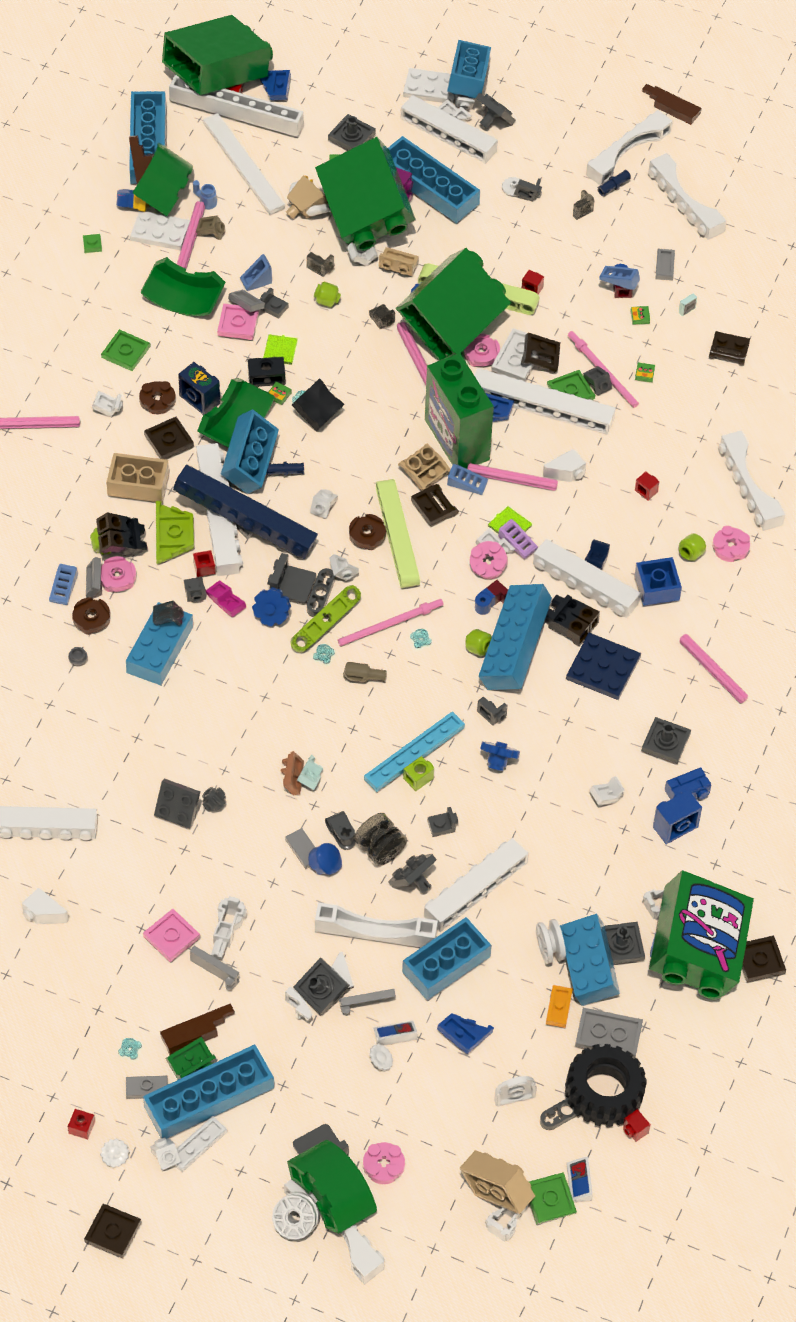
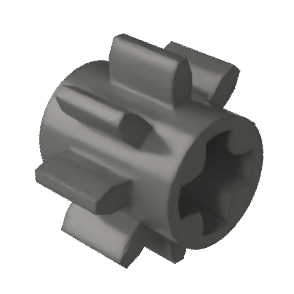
(213, 798)

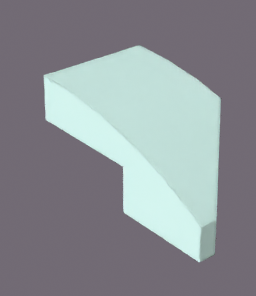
(310, 773)

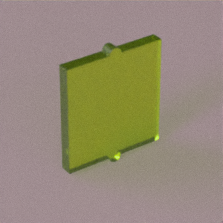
(281, 347)
(507, 514)

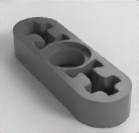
(319, 585)
(550, 1112)

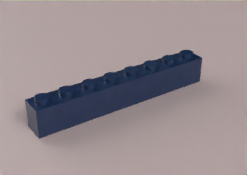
(245, 511)

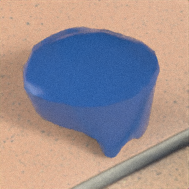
(325, 859)

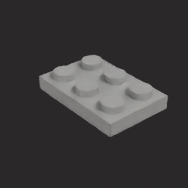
(608, 1028)

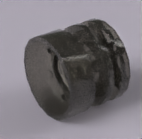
(380, 839)

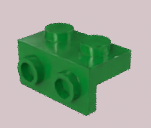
(190, 1058)

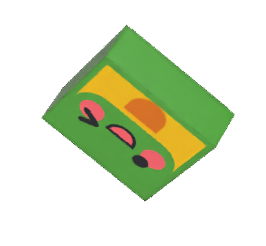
(640, 315)
(645, 372)
(280, 392)

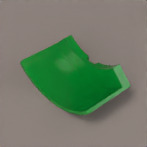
(163, 179)
(182, 291)
(237, 400)
(336, 1184)

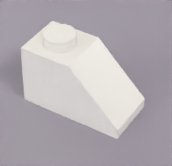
(565, 467)
(43, 909)

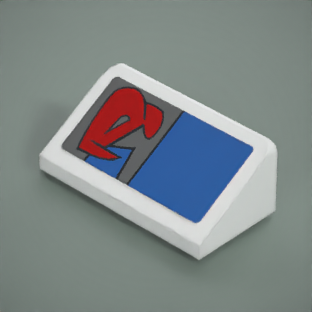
(395, 1033)
(580, 1179)

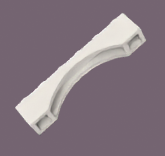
(652, 129)
(706, 219)
(765, 508)
(339, 921)
(365, 1261)

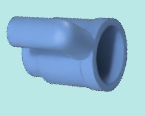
(206, 194)

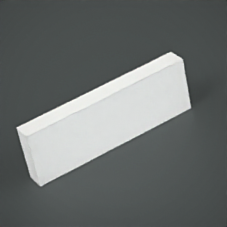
(199, 1143)

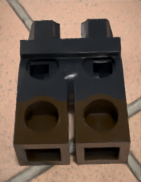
(120, 534)
(572, 618)

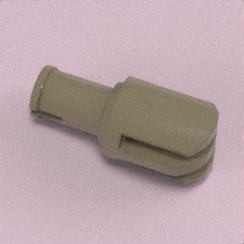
(363, 673)

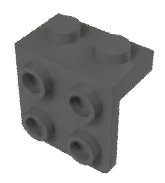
(293, 581)
(316, 1136)

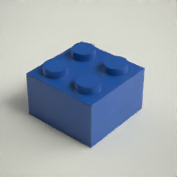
(658, 581)
(677, 816)

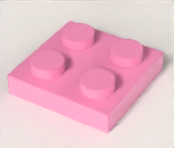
(237, 322)
(171, 935)

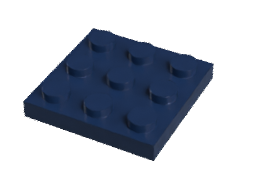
(603, 666)

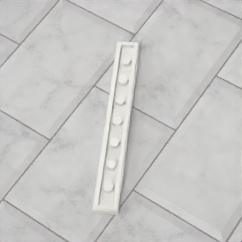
(243, 164)

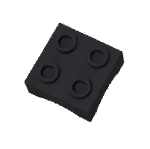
(317, 405)

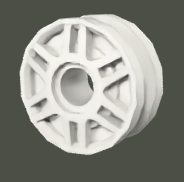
(550, 941)
(286, 1224)

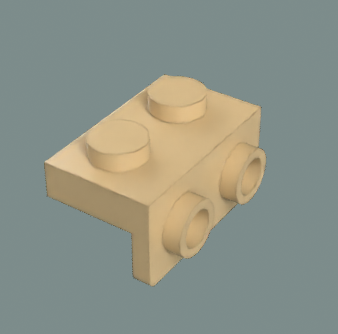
(398, 261)

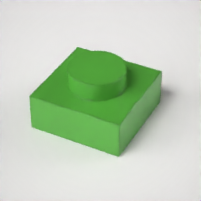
(92, 243)

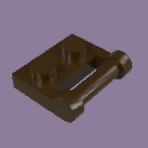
(730, 346)
(542, 347)
(429, 506)

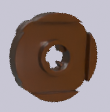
(153, 389)
(363, 540)
(93, 624)

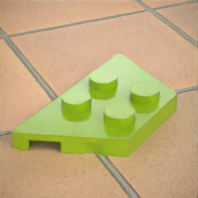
(173, 532)

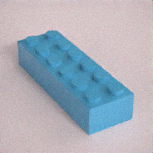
(147, 122)
(435, 181)
(515, 637)
(208, 1092)

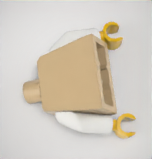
(306, 199)

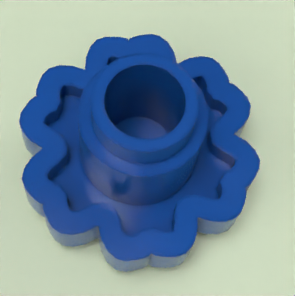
(271, 606)
(499, 754)

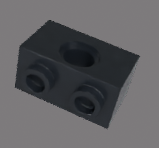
(266, 371)

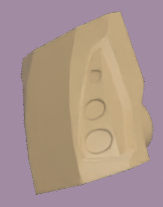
(425, 467)

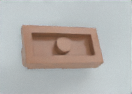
(294, 766)

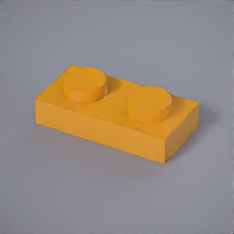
(559, 1006)

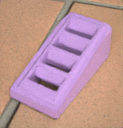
(511, 529)

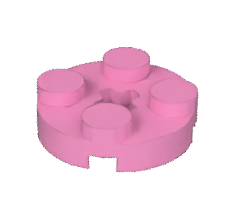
(479, 358)
(733, 535)
(491, 549)
(121, 582)
(380, 1151)

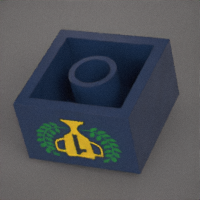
(199, 388)

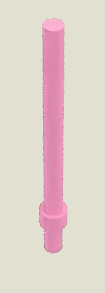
(581, 345)
(423, 609)

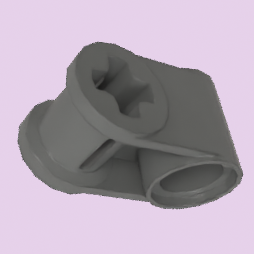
(341, 830)

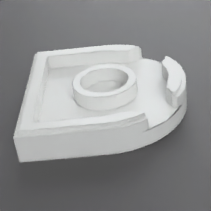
(515, 1090)

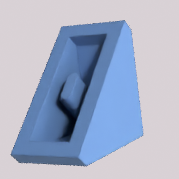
(258, 274)

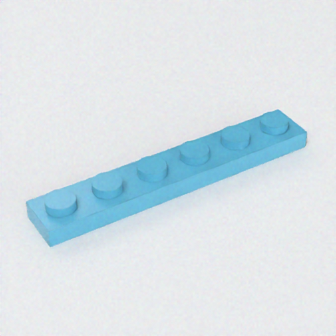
(418, 747)

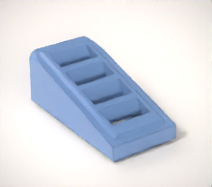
(626, 278)
(461, 472)
(67, 573)

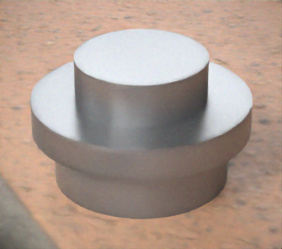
(77, 656)

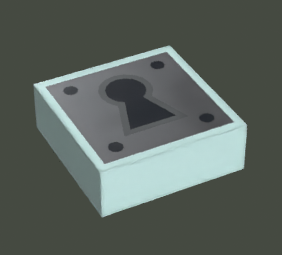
(687, 304)

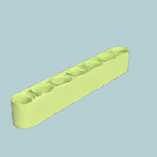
(521, 300)
(397, 533)

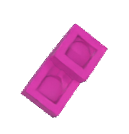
(225, 599)

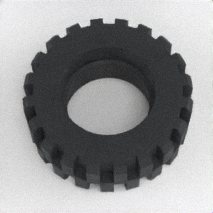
(609, 1062)

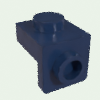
(598, 553)

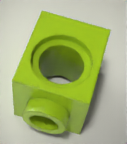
(415, 779)

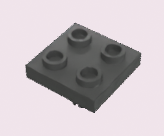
(494, 110)
(351, 132)
(666, 740)
(177, 803)
(413, 872)
(625, 942)
(321, 986)

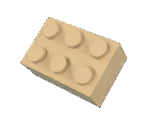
(137, 477)
(497, 1181)

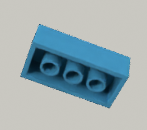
(469, 69)
(249, 451)
(158, 649)
(446, 958)
(589, 959)

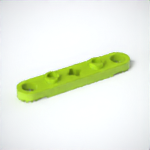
(317, 627)

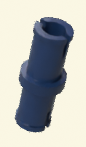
(614, 182)
(285, 468)

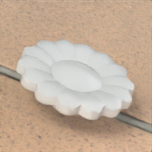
(509, 185)
(381, 1057)
(114, 1152)

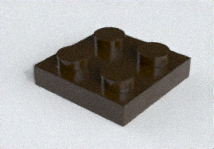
(168, 438)
(762, 959)
(112, 1230)

